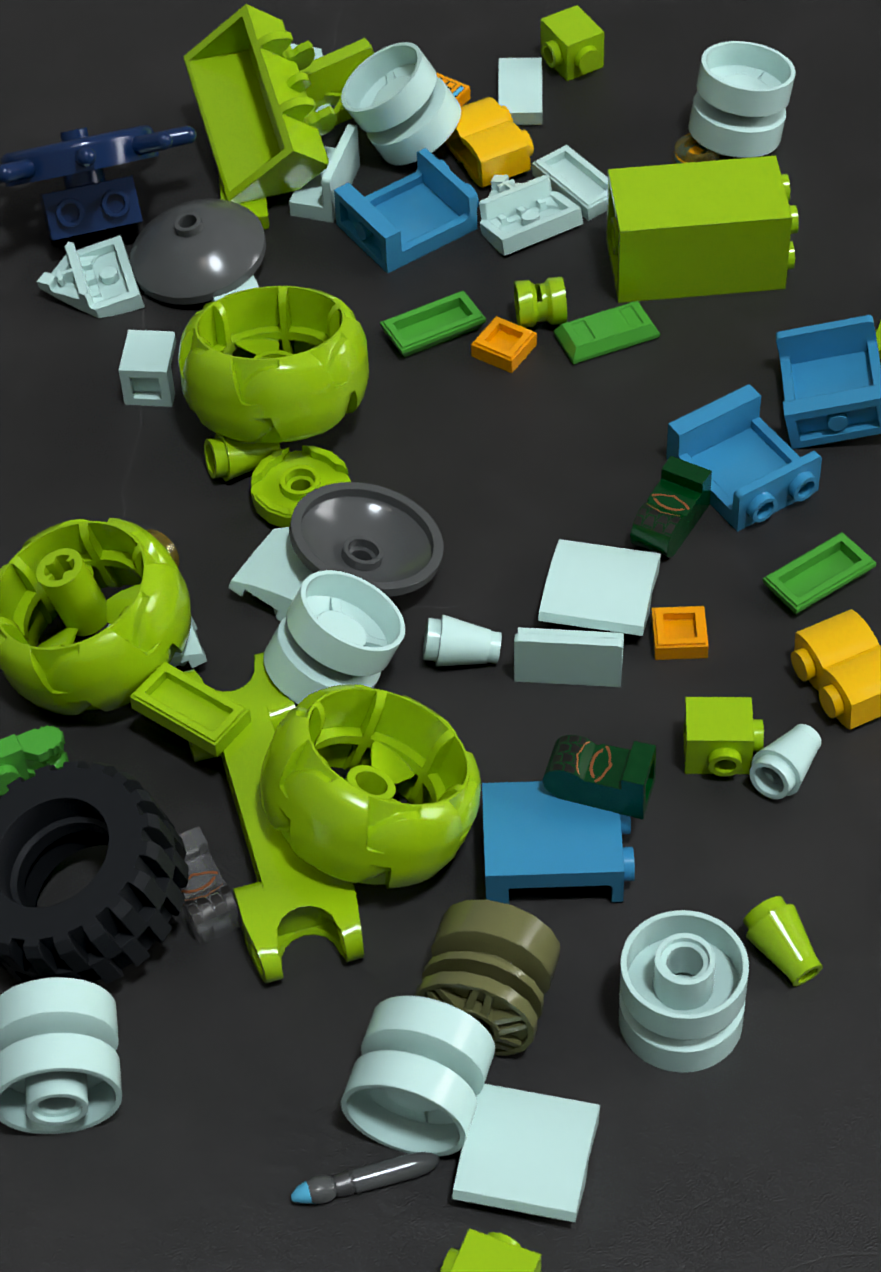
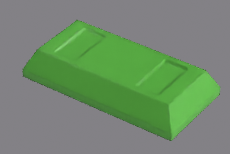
(433, 323)
(605, 332)
(819, 573)

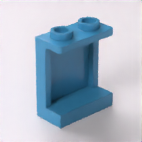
(408, 215)
(831, 381)
(748, 461)
(550, 842)

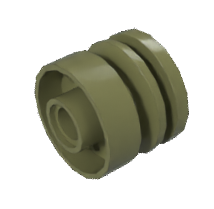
(493, 967)

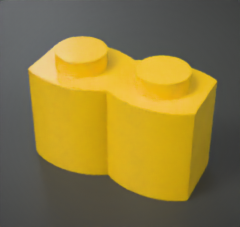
(490, 142)
(843, 665)

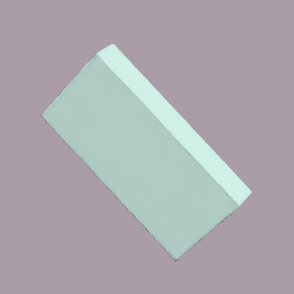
(521, 89)
(575, 180)

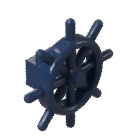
(89, 199)

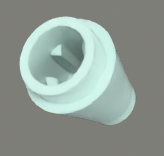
(459, 643)
(784, 763)

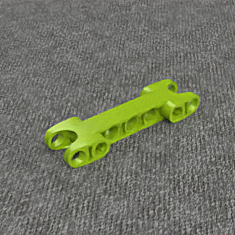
(289, 893)

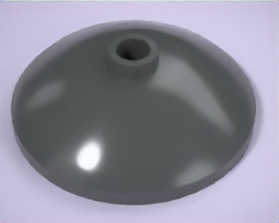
(198, 251)
(368, 535)

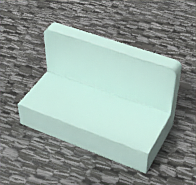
(317, 197)
(568, 657)

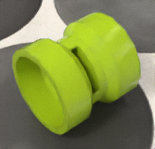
(540, 302)

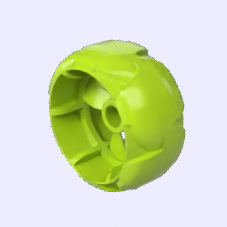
(273, 364)
(64, 575)
(353, 823)

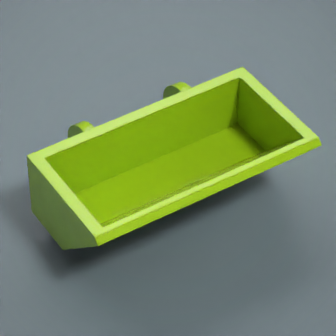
(258, 106)

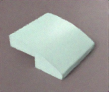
(599, 587)
(527, 1152)

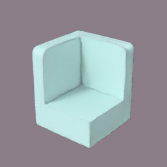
(147, 369)

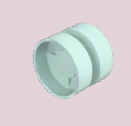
(741, 99)
(401, 103)
(333, 636)
(682, 990)
(58, 1056)
(418, 1076)

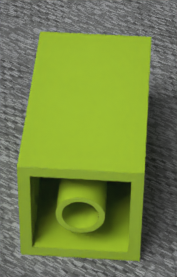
(700, 228)

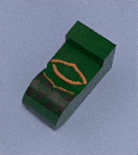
(672, 507)
(602, 775)

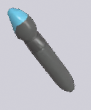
(324, 1188)

